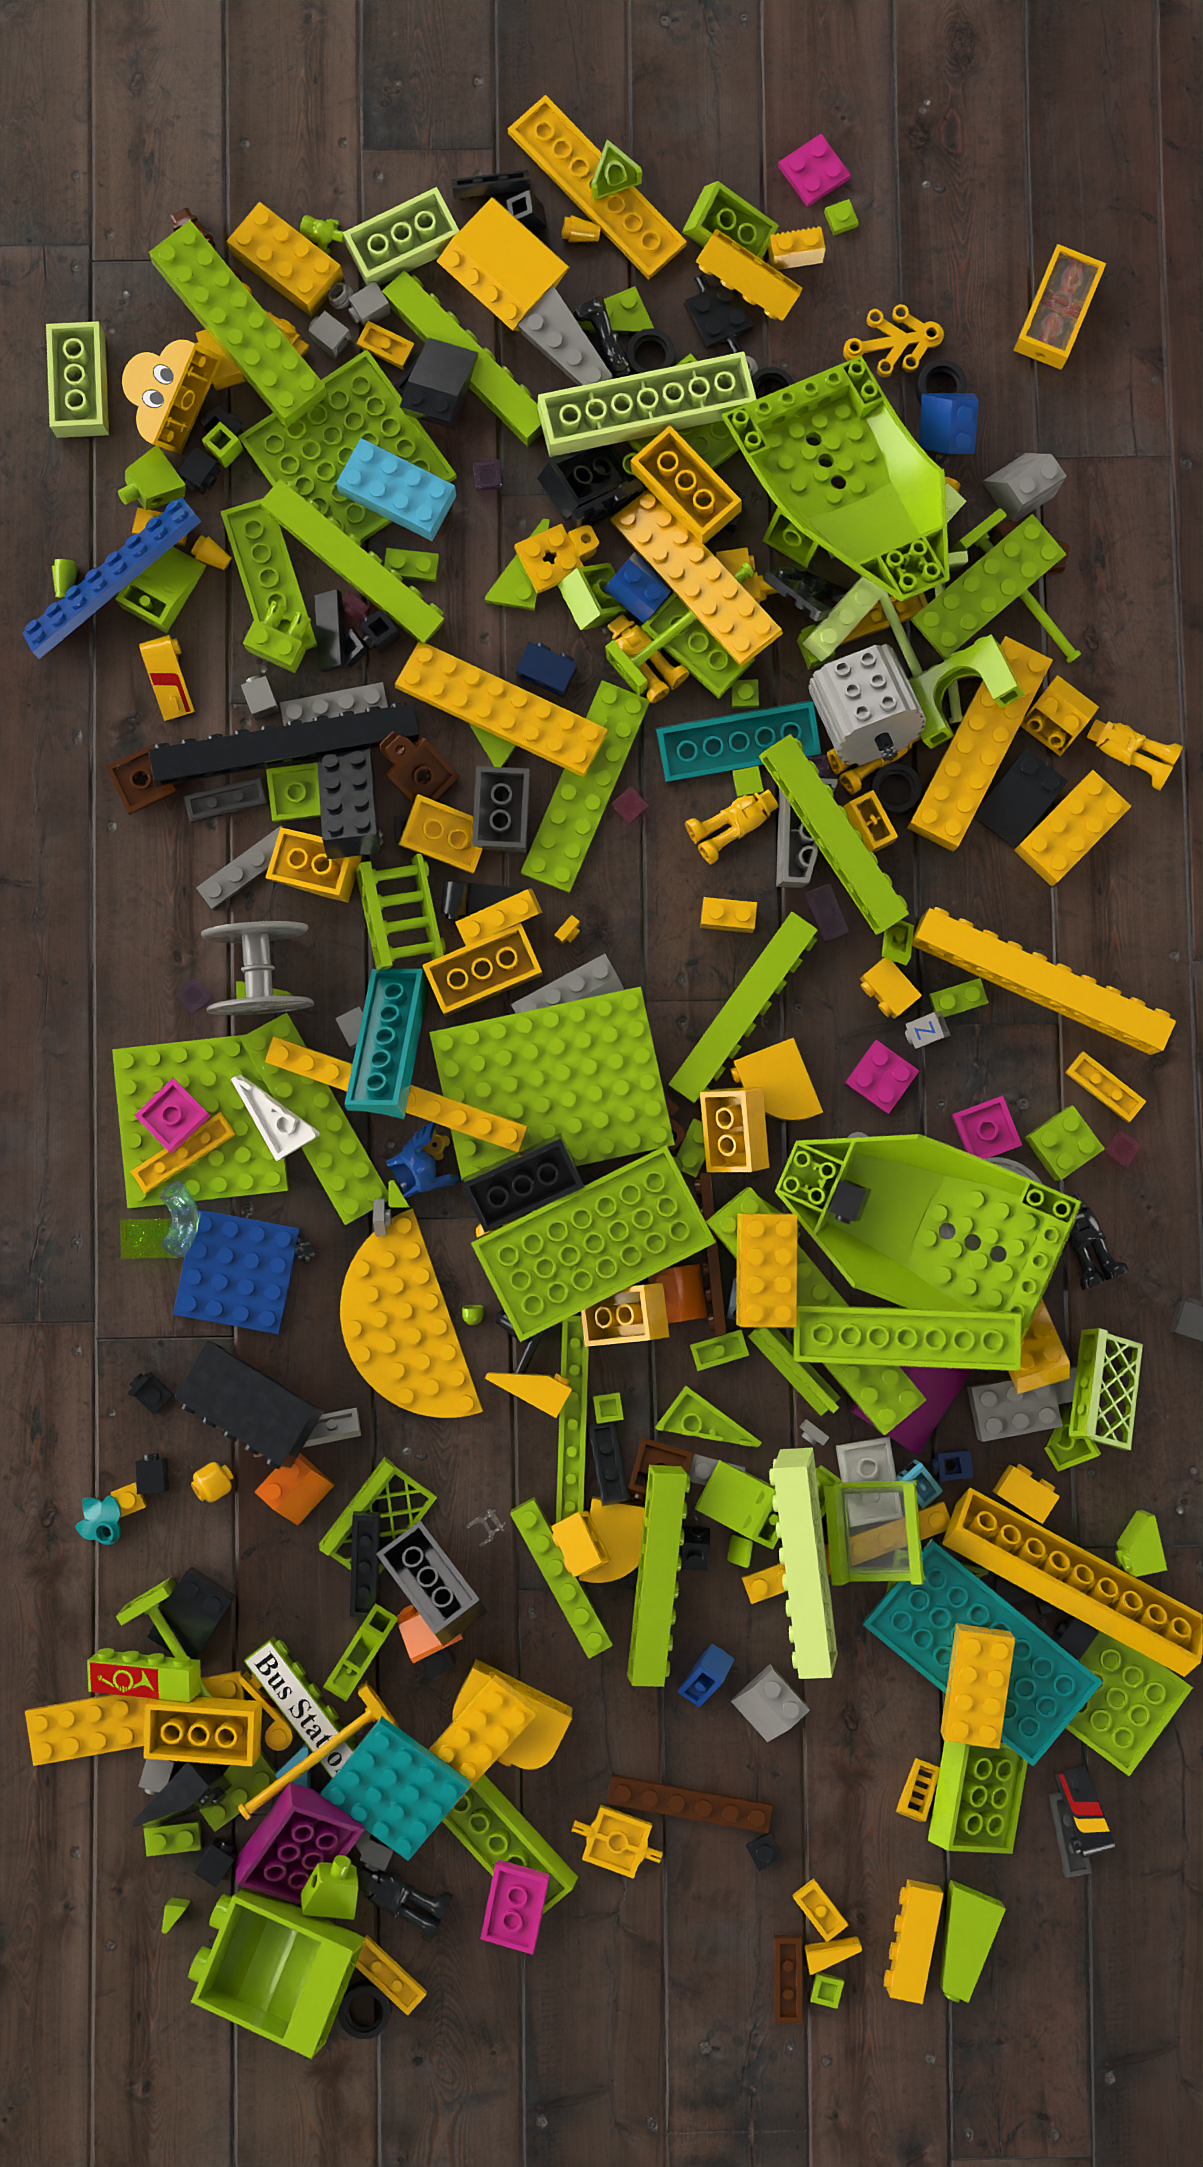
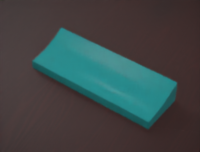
(734, 739)
(387, 1042)

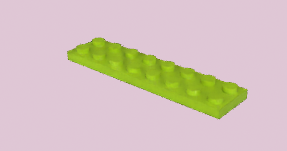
(580, 800)
(337, 1152)
(908, 1337)

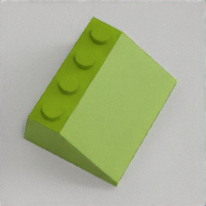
(977, 1798)

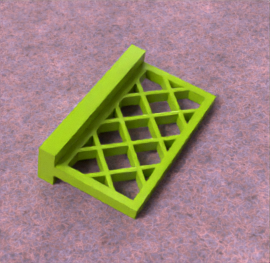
(799, 1374)
(1090, 1386)
(363, 1501)

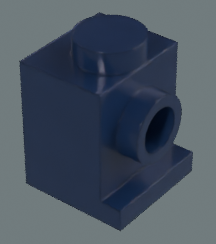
(962, 1465)

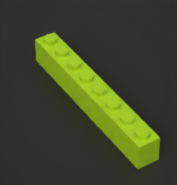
(489, 380)
(351, 562)
(834, 834)
(743, 1007)
(657, 1575)

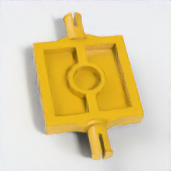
(617, 1841)

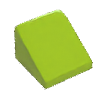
(396, 1197)
(740, 1550)
(173, 1910)

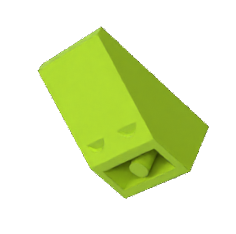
(162, 588)
(741, 1503)

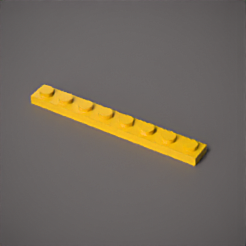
(769, 1580)

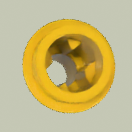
(579, 230)
(210, 553)

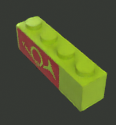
(144, 1675)

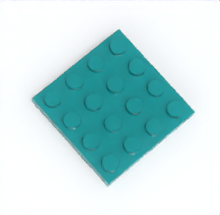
(395, 1788)

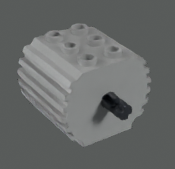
(867, 705)

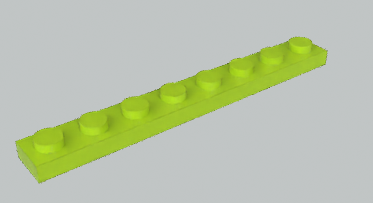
(572, 1421)

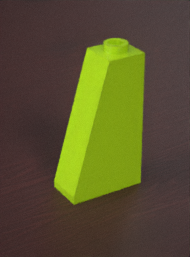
(968, 1936)

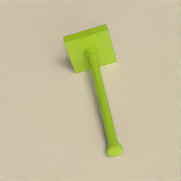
(979, 537)
(629, 667)
(149, 1605)

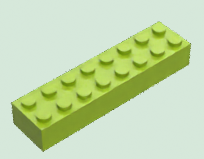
(238, 323)

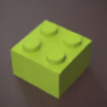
(1064, 1143)

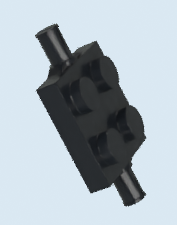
(718, 315)

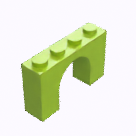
(982, 660)

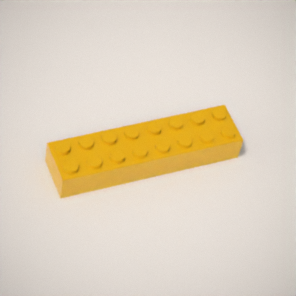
(976, 752)

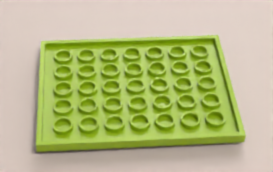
(559, 1070)

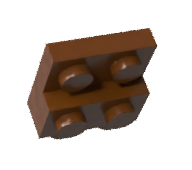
(654, 1453)

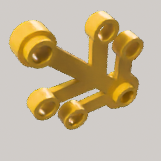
(897, 341)

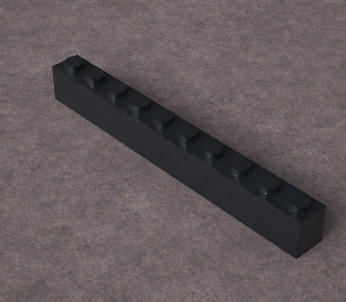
(279, 745)

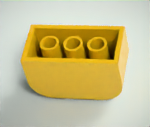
(540, 1737)

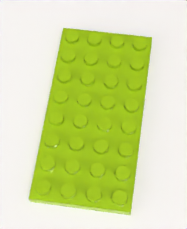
(593, 1243)

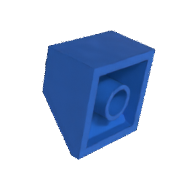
(948, 422)
(638, 588)

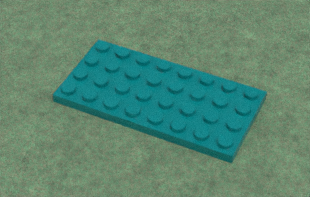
(1045, 1679)

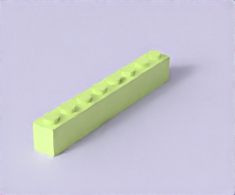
(859, 601)

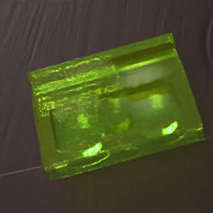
(144, 1238)

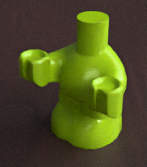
(321, 232)

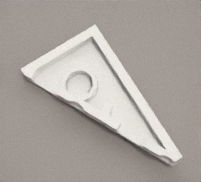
(278, 1125)

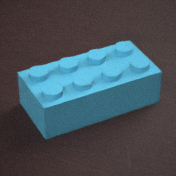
(396, 489)

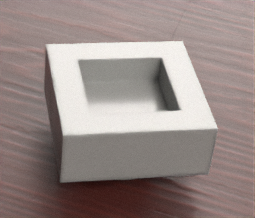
(381, 1217)
(813, 1434)

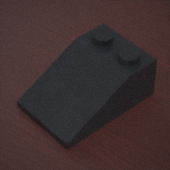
(439, 383)
(583, 477)
(1020, 798)
(194, 1612)
(188, 1791)

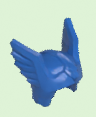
(416, 1168)

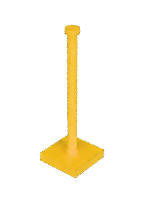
(374, 1711)

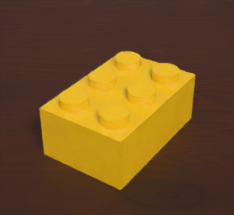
(734, 1129)
(627, 1317)
(1041, 1355)

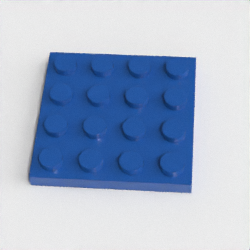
(237, 1272)

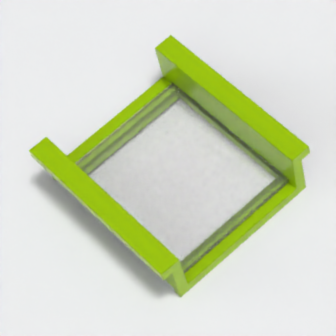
(874, 1532)

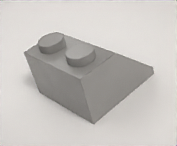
(770, 1704)

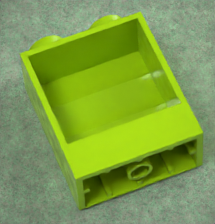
(275, 1969)

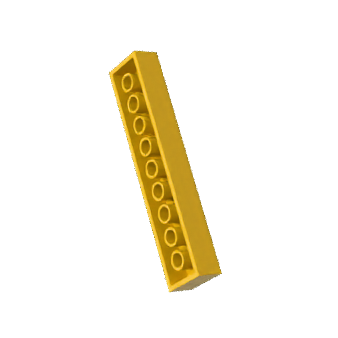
(1043, 982)
(1076, 1582)

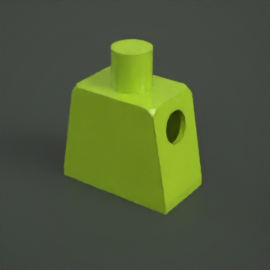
(152, 481)
(331, 1890)

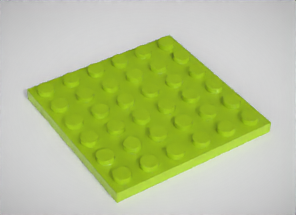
(321, 441)
(205, 1071)

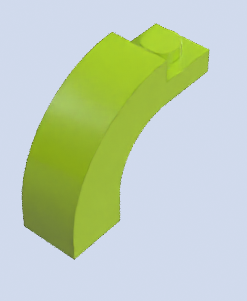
(360, 1652)

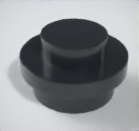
(304, 1250)

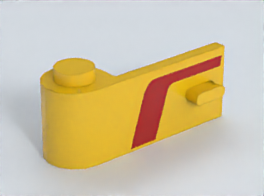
(166, 676)
(281, 1731)

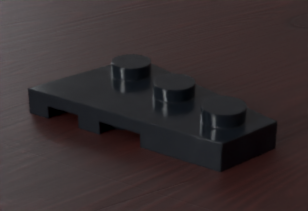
(606, 505)

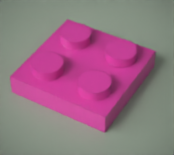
(814, 170)
(881, 1077)
(172, 1115)
(987, 1129)

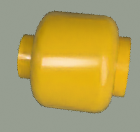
(212, 1482)

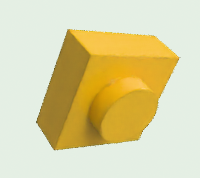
(568, 930)
(129, 1499)

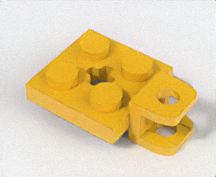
(569, 552)

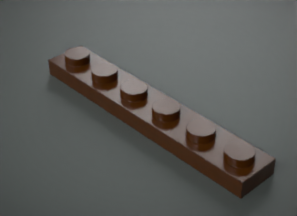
(711, 1266)
(689, 1803)

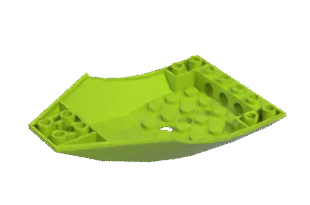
(893, 507)
(913, 1193)

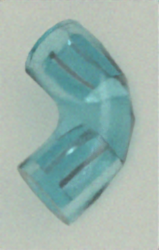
(184, 1219)

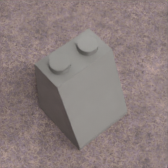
(1025, 484)

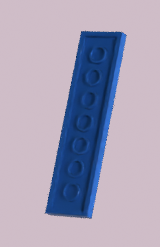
(111, 577)

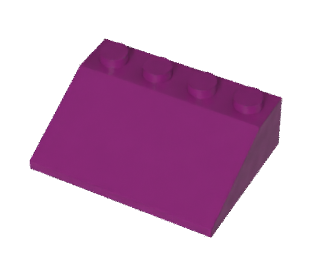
(939, 1388)
(292, 1841)

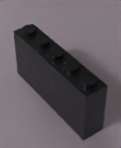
(248, 1405)

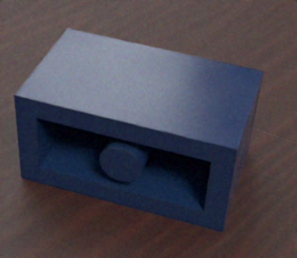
(546, 668)

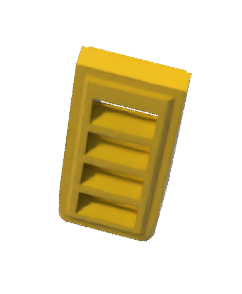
(922, 1813)
(825, 1954)

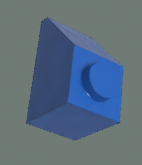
(706, 1675)

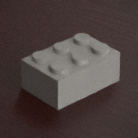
(1004, 1413)

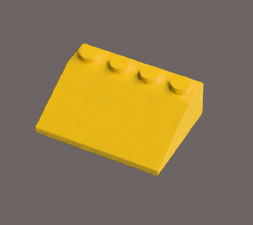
(502, 263)

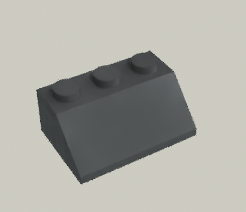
(501, 809)

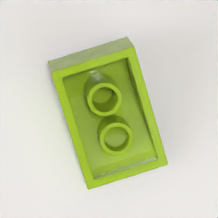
(731, 215)

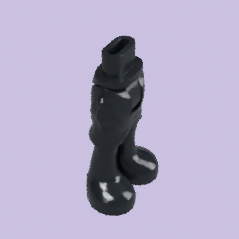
(610, 346)
(1087, 1231)
(390, 1892)

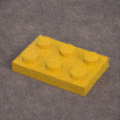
(441, 834)

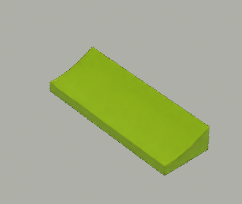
(496, 1830)

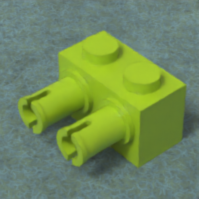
(275, 646)

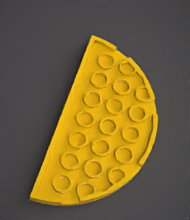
(402, 1327)

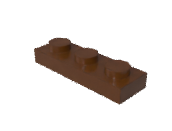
(787, 1979)

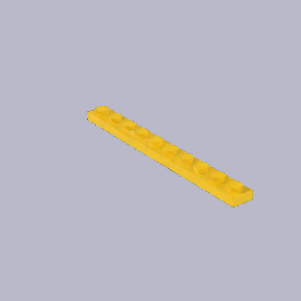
(420, 1101)

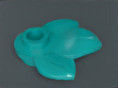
(97, 1517)

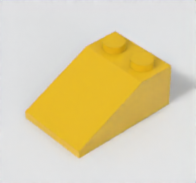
(303, 864)

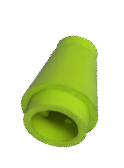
(64, 576)

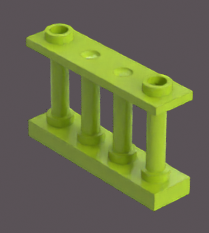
(380, 929)

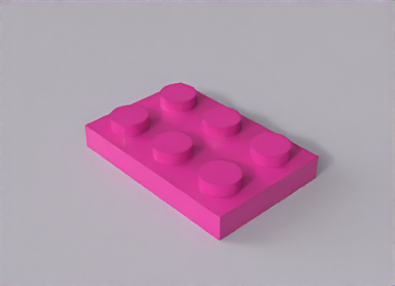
(515, 1906)

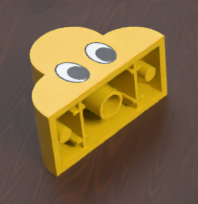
(169, 391)

